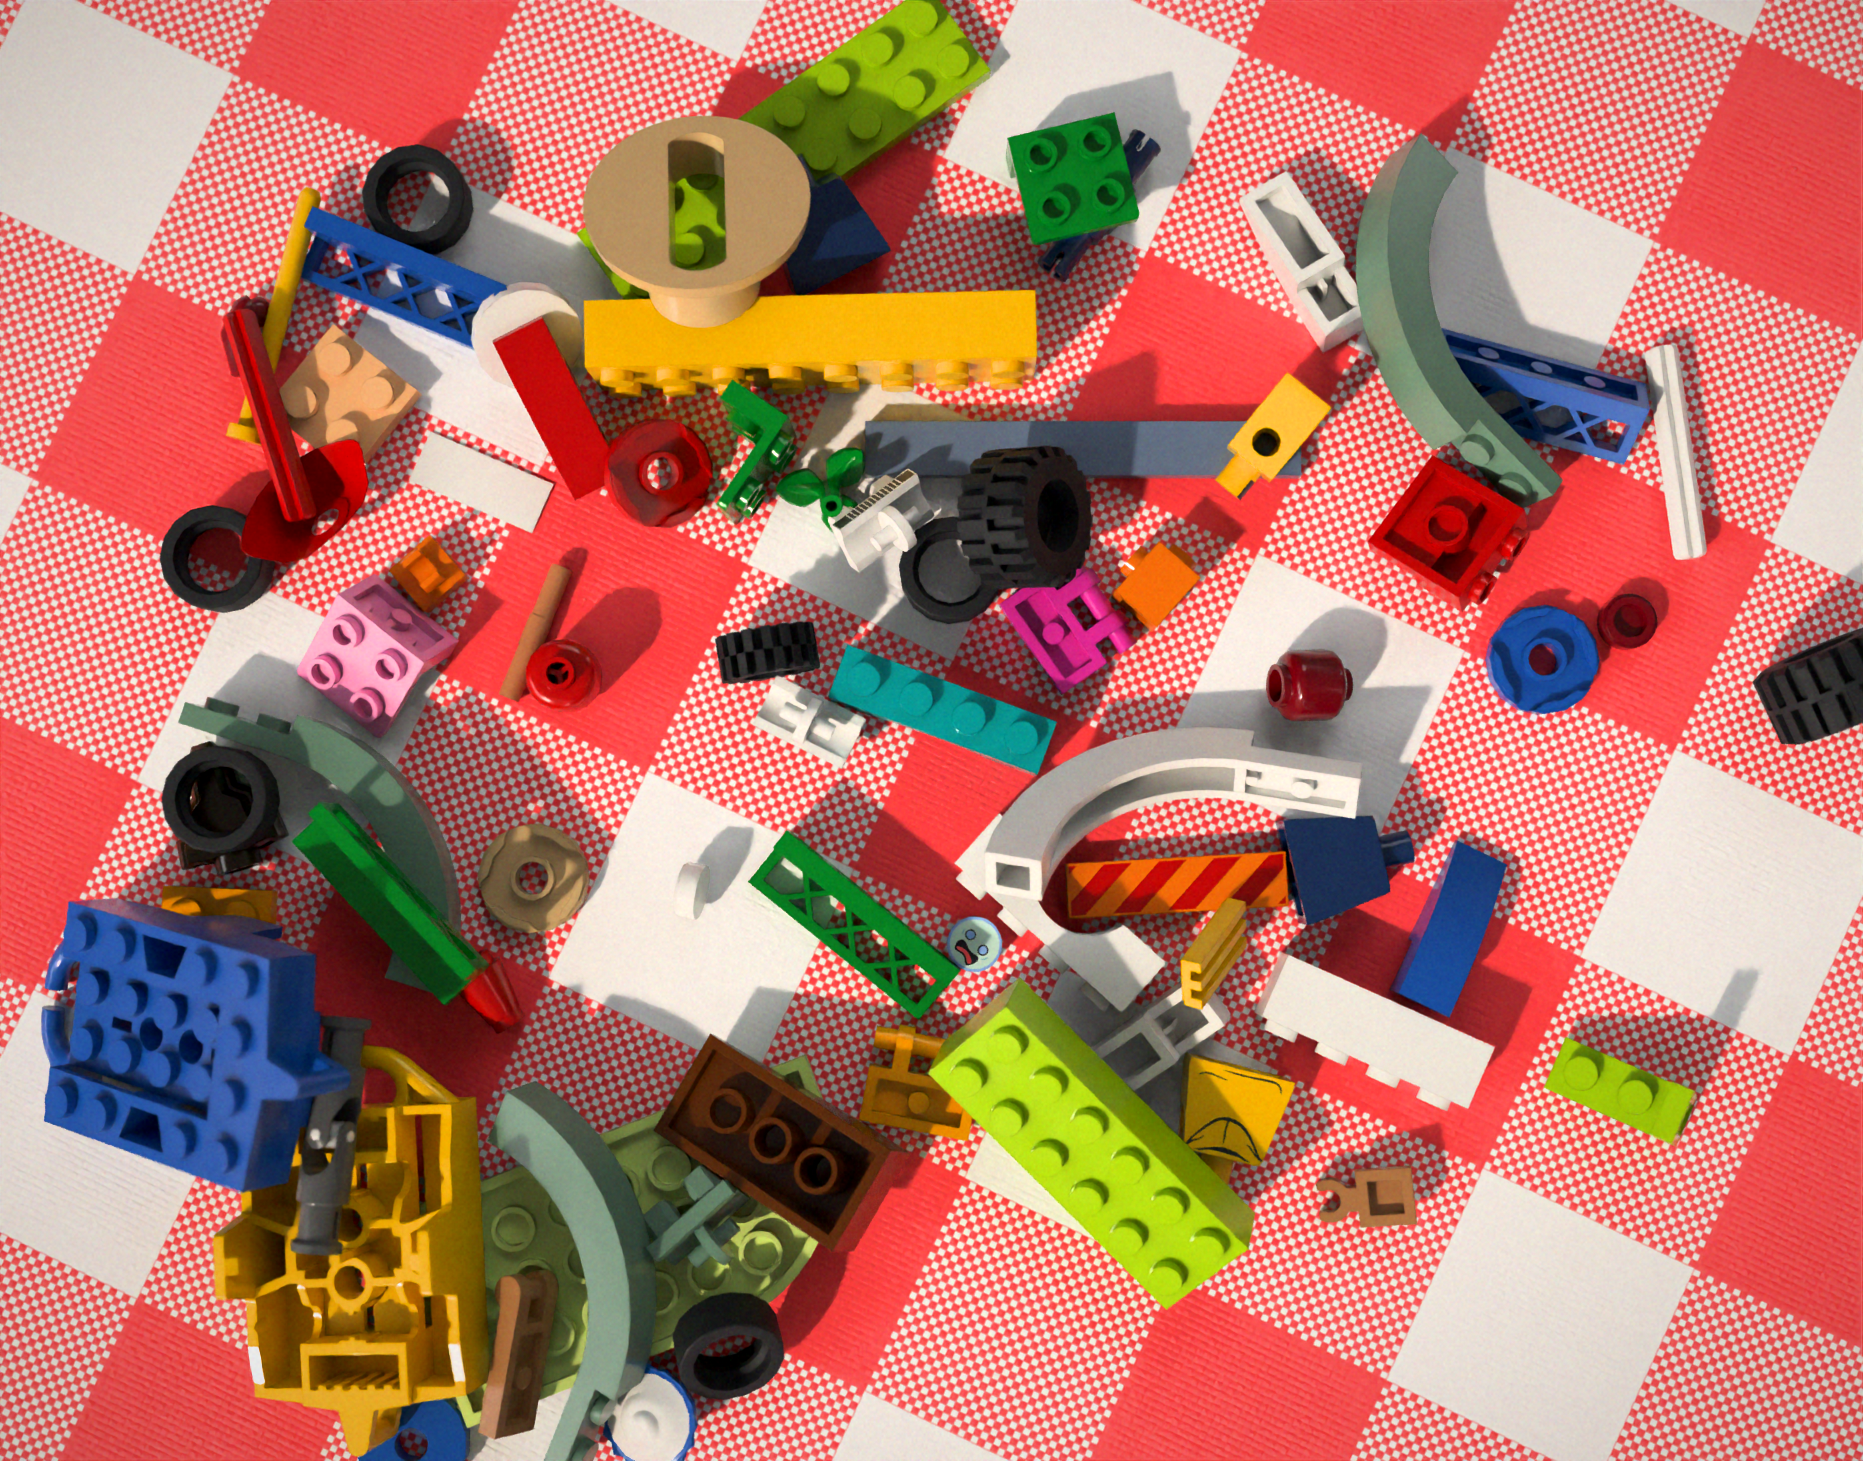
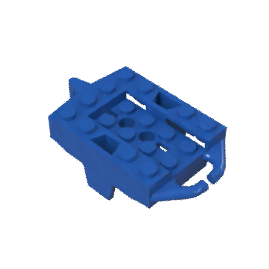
(199, 1019)

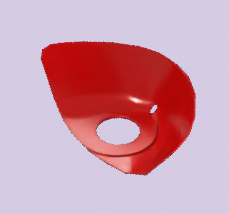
(336, 481)

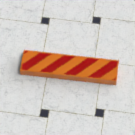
(1175, 884)

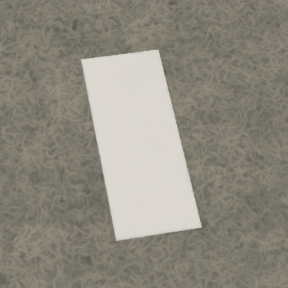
(481, 482)

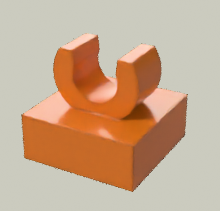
(429, 574)

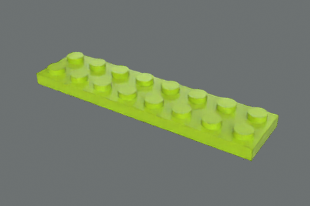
(837, 116)

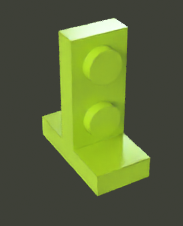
(1621, 1091)

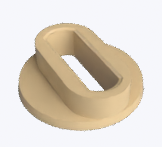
(633, 213)

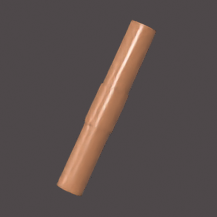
(535, 630)

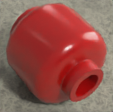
(582, 681)

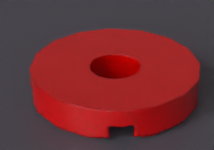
(628, 466)

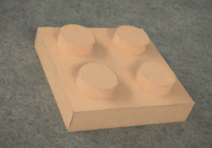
(345, 395)

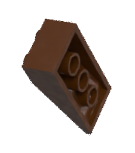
(782, 1144)

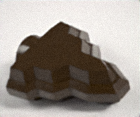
(221, 806)

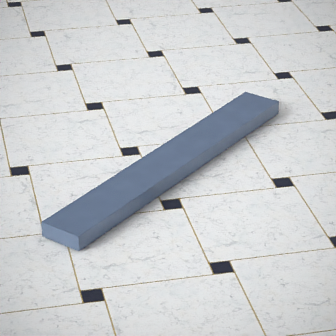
(1098, 447)

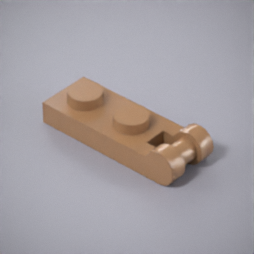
(518, 1353)

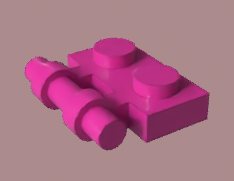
(1057, 637)

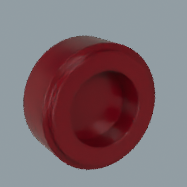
(1627, 621)

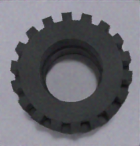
(1025, 517)
(1815, 690)

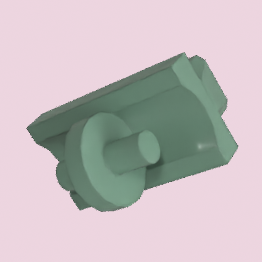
(703, 1228)

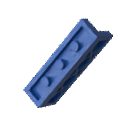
(406, 262)
(1550, 384)

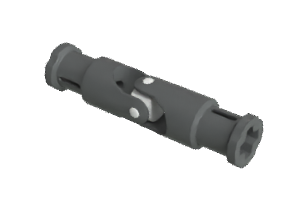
(332, 1122)

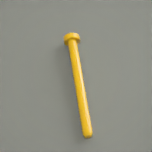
(281, 302)

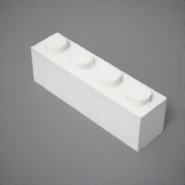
(1373, 1030)

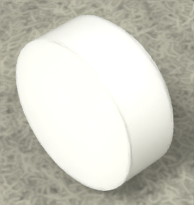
(691, 890)

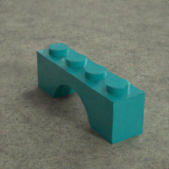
(942, 710)

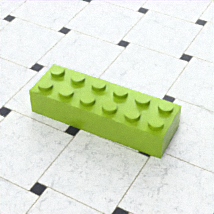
(1093, 1144)

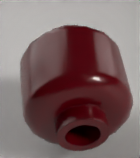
(1309, 685)

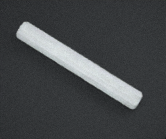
(1675, 452)

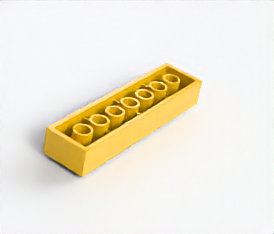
(818, 343)

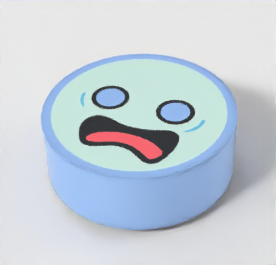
(974, 944)

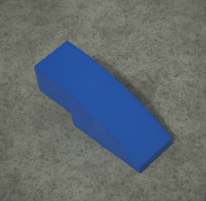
(1450, 929)

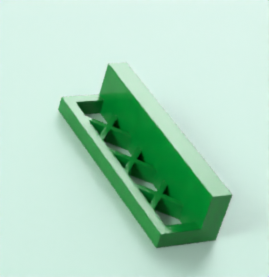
(389, 902)
(867, 909)

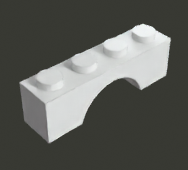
(1109, 961)

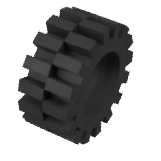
(767, 652)

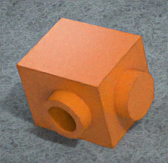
(1155, 583)

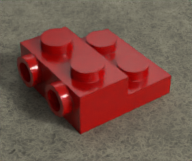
(1451, 534)

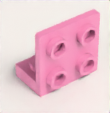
(373, 653)

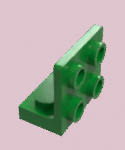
(1072, 179)
(773, 450)

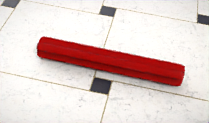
(269, 415)

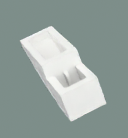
(1304, 260)
(1159, 1036)

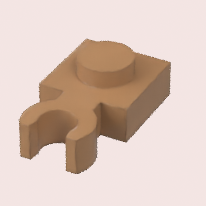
(1380, 1195)

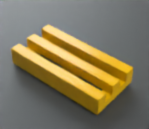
(1213, 953)

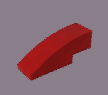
(555, 405)

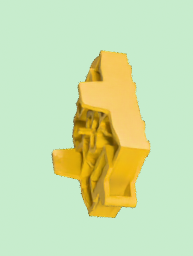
(309, 1310)

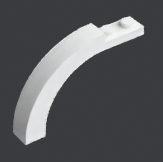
(1150, 771)

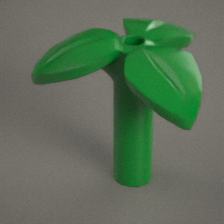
(805, 487)

